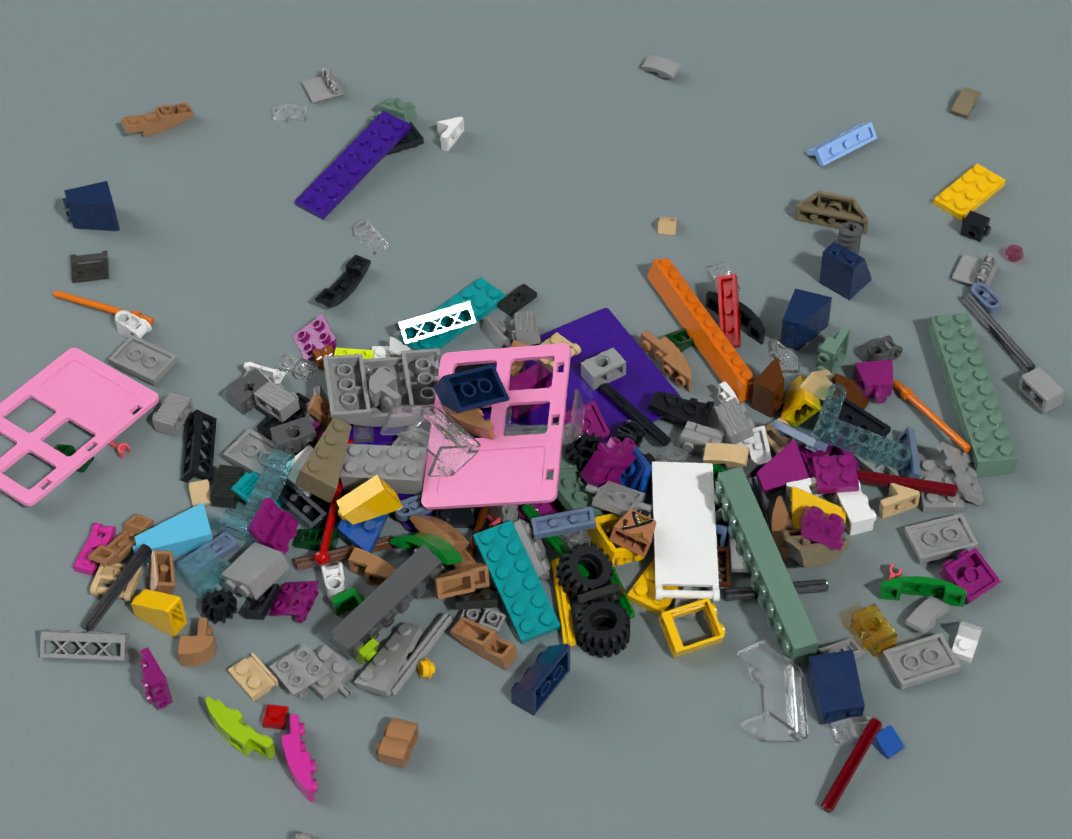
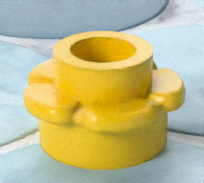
(426, 668)

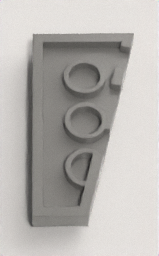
(386, 665)

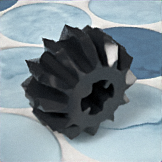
(632, 430)
(219, 605)

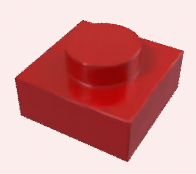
(275, 717)

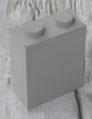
(255, 571)

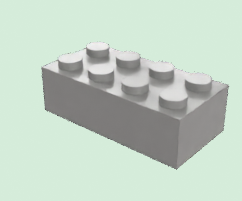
(398, 466)

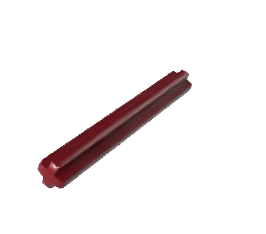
(913, 483)
(851, 765)

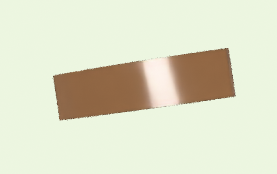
(123, 543)

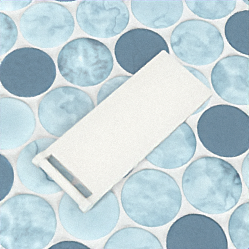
(684, 530)

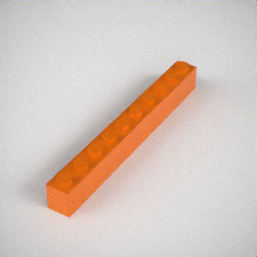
(702, 328)

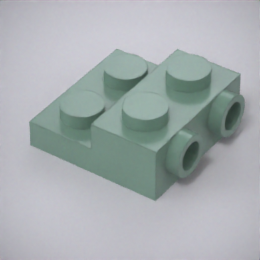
(396, 107)
(833, 351)

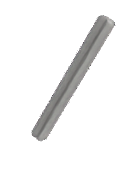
(421, 651)

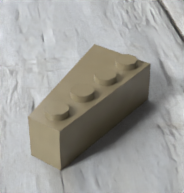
(324, 464)

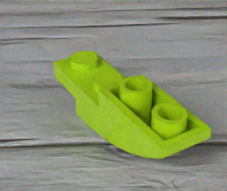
(233, 729)

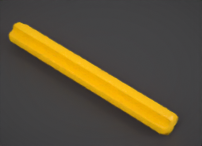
(564, 609)

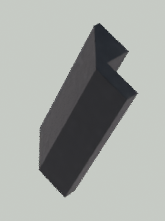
(310, 509)

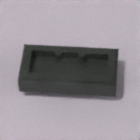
(517, 299)

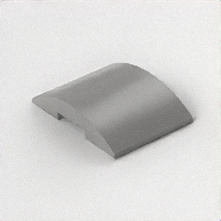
(349, 383)

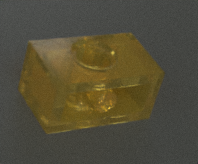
(881, 635)

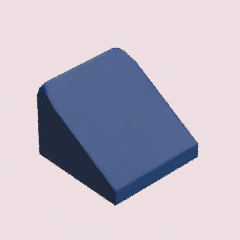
(888, 742)

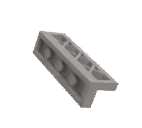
(84, 636)

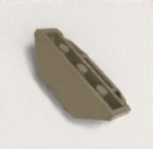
(831, 210)
(808, 552)

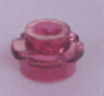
(1014, 253)

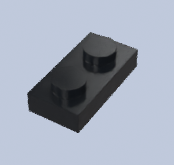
(259, 608)

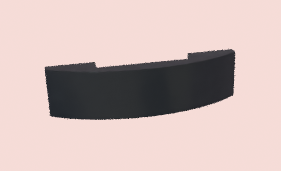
(346, 284)
(747, 317)

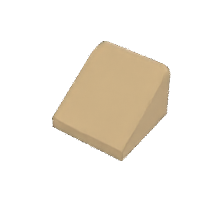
(667, 225)
(200, 492)

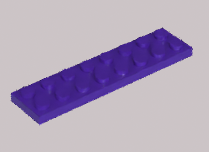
(353, 165)

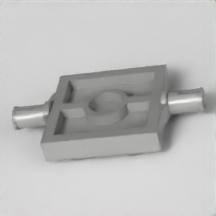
(617, 498)
(339, 674)

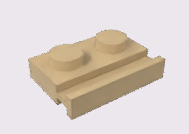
(253, 677)

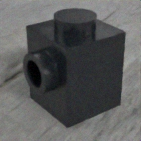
(975, 226)

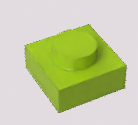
(367, 652)

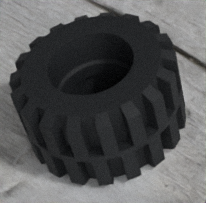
(593, 560)
(603, 614)

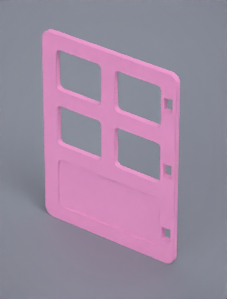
(79, 392)
(508, 467)

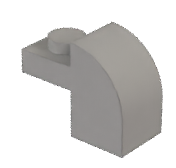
(383, 389)

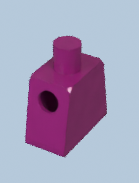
(875, 379)

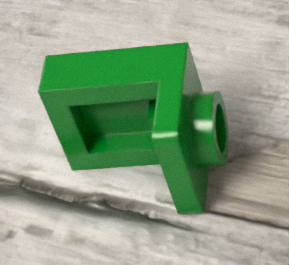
(346, 601)

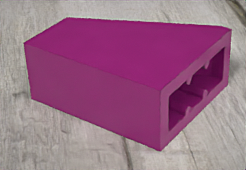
(782, 469)

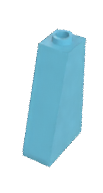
(179, 534)

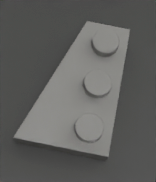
(534, 549)

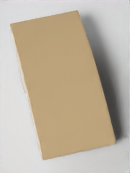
(730, 454)

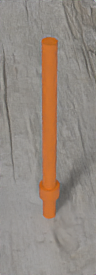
(97, 305)
(908, 395)

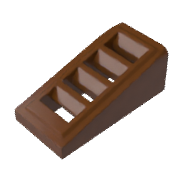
(724, 552)

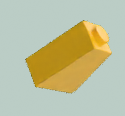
(799, 404)
(801, 498)
(368, 501)
(160, 611)

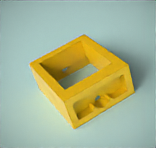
(599, 537)
(671, 633)

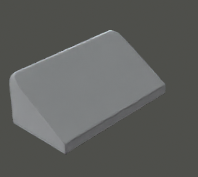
(497, 332)

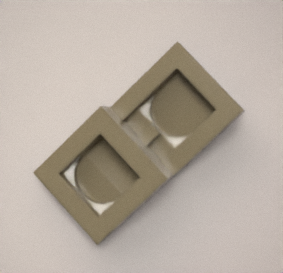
(965, 102)

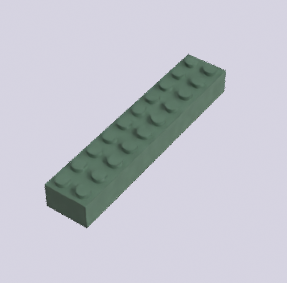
(972, 394)
(765, 567)

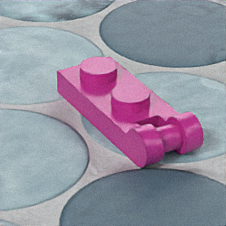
(83, 563)

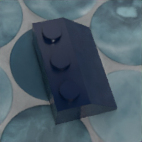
(471, 389)
(542, 678)

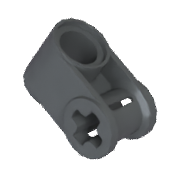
(883, 350)

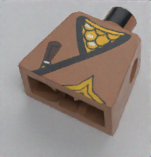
(634, 531)

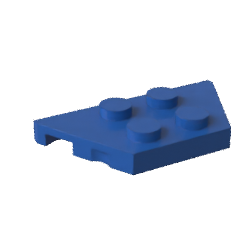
(637, 474)
(364, 533)

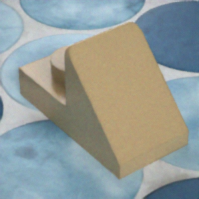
(817, 383)
(899, 500)

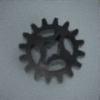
(585, 448)

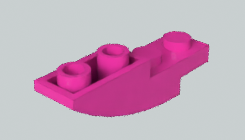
(299, 760)

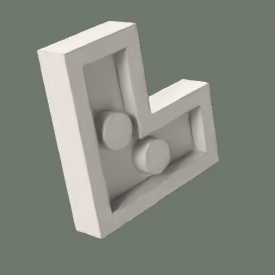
(757, 445)

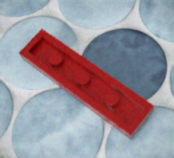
(729, 308)

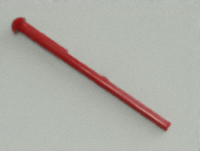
(322, 557)

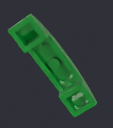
(439, 546)
(922, 586)

